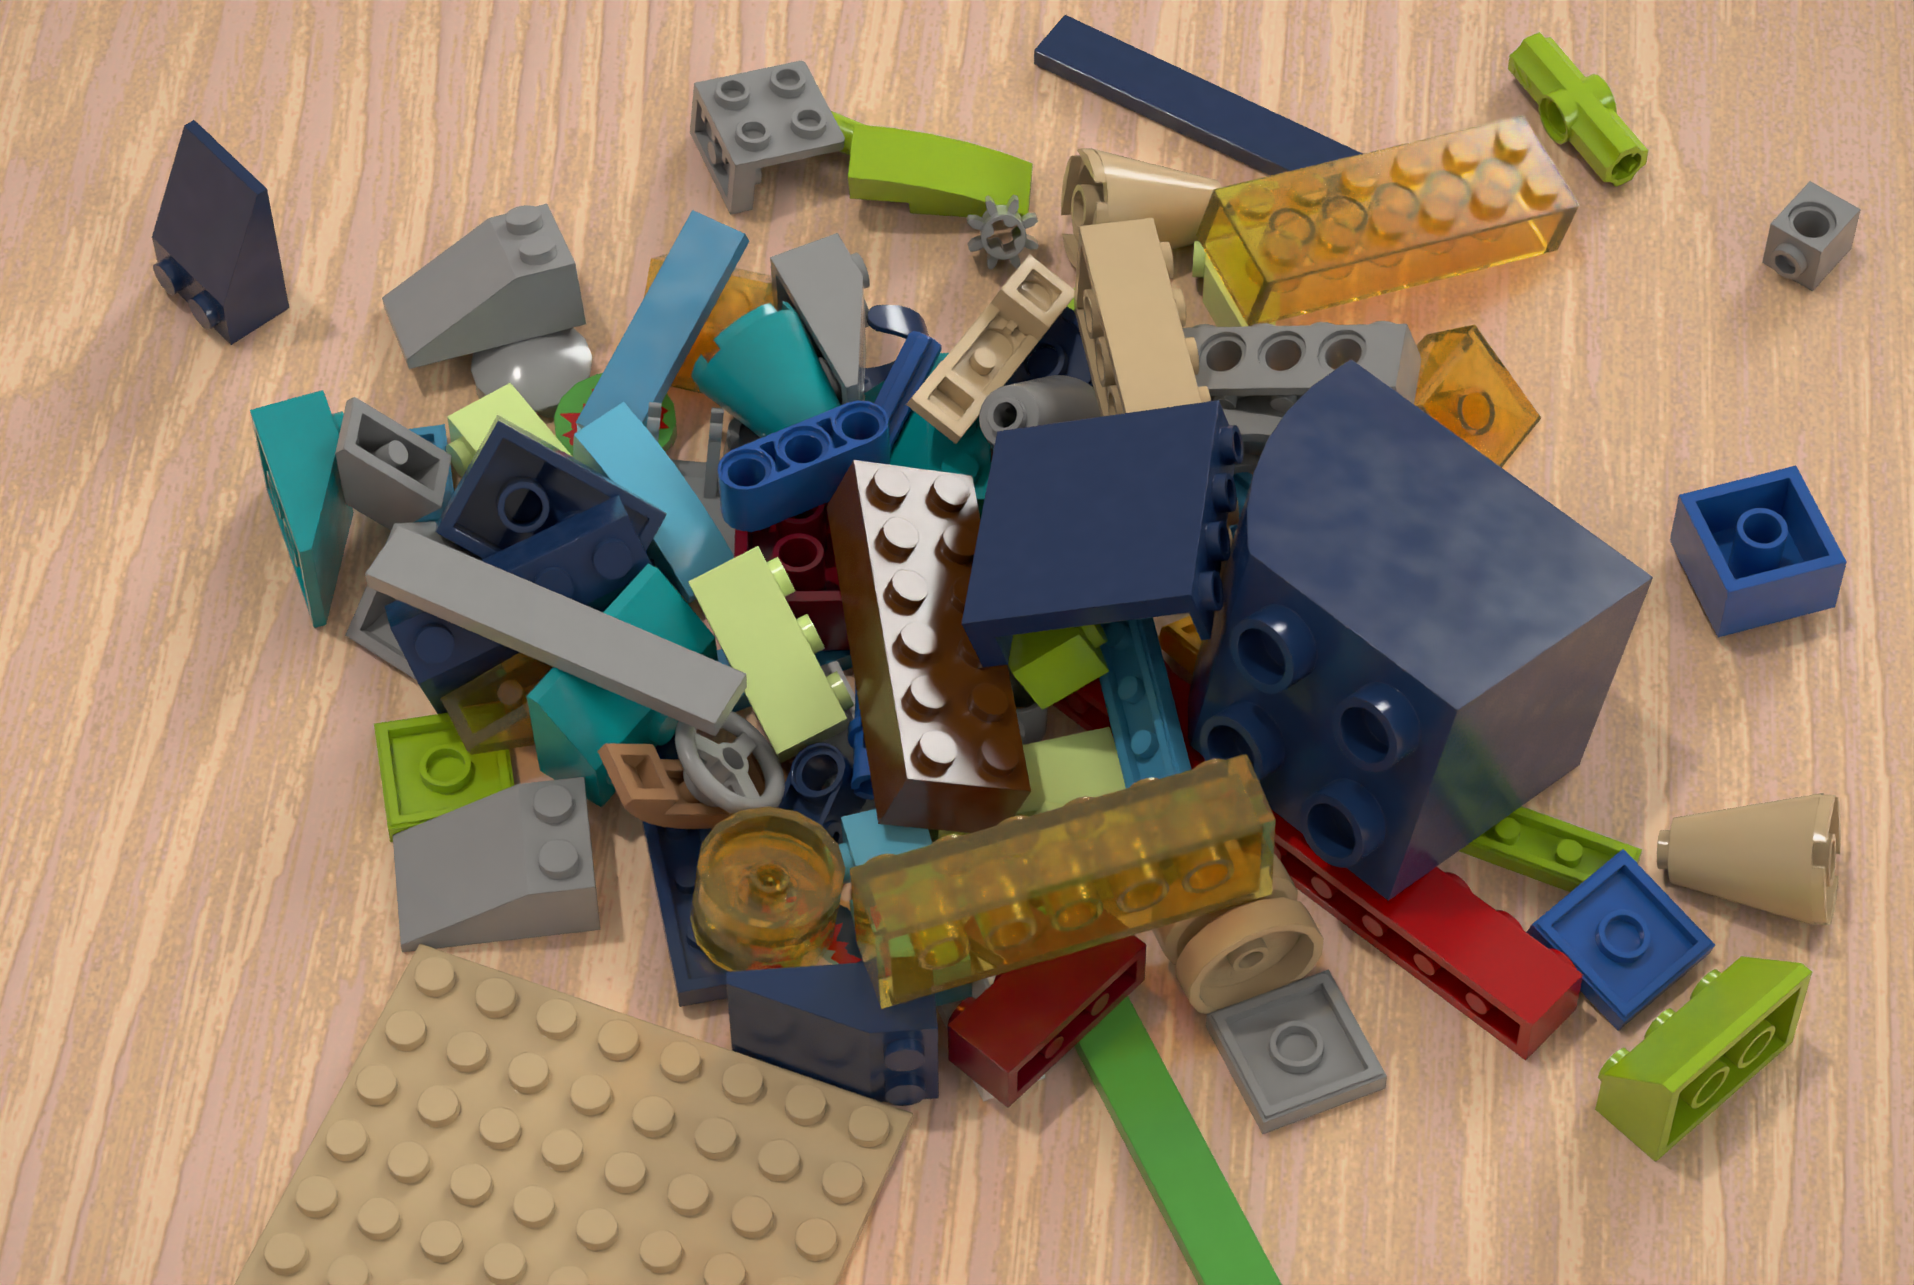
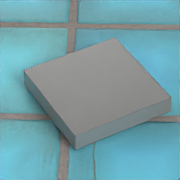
(1295, 1051)

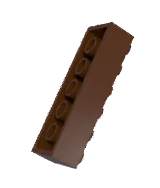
(931, 716)

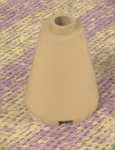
(1117, 188)
(1760, 855)

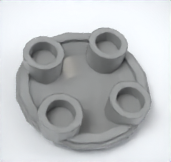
(537, 368)

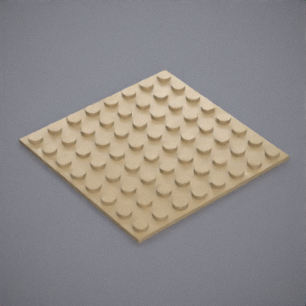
(570, 1147)

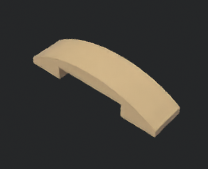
(992, 348)

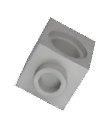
(1811, 236)

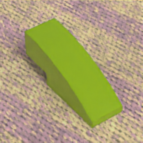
(933, 172)

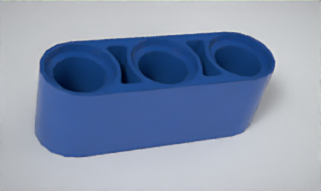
(799, 465)

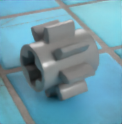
(994, 245)

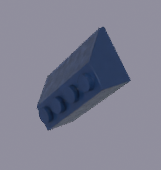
(579, 558)

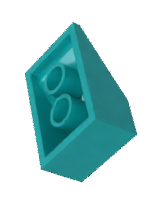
(306, 492)

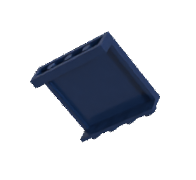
(1103, 524)

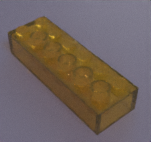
(1386, 220)
(1063, 880)

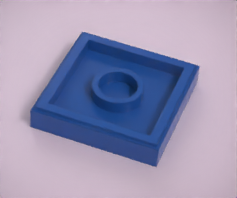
(1623, 938)

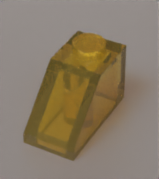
(493, 707)

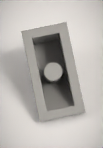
(388, 468)

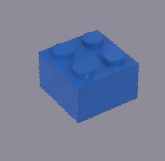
(1757, 551)

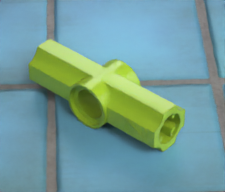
(1577, 109)

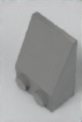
(488, 290)
(828, 295)
(499, 869)

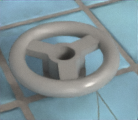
(719, 773)

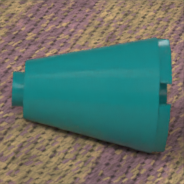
(766, 372)

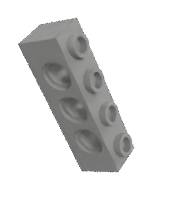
(1273, 366)

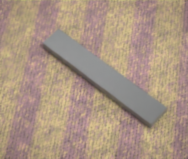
(557, 630)

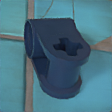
(805, 783)

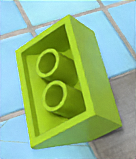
(1702, 1051)

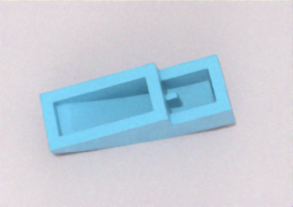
(631, 457)

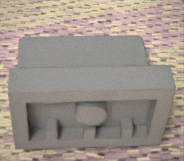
(758, 123)

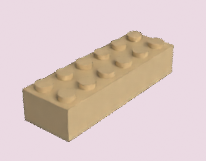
(1135, 323)

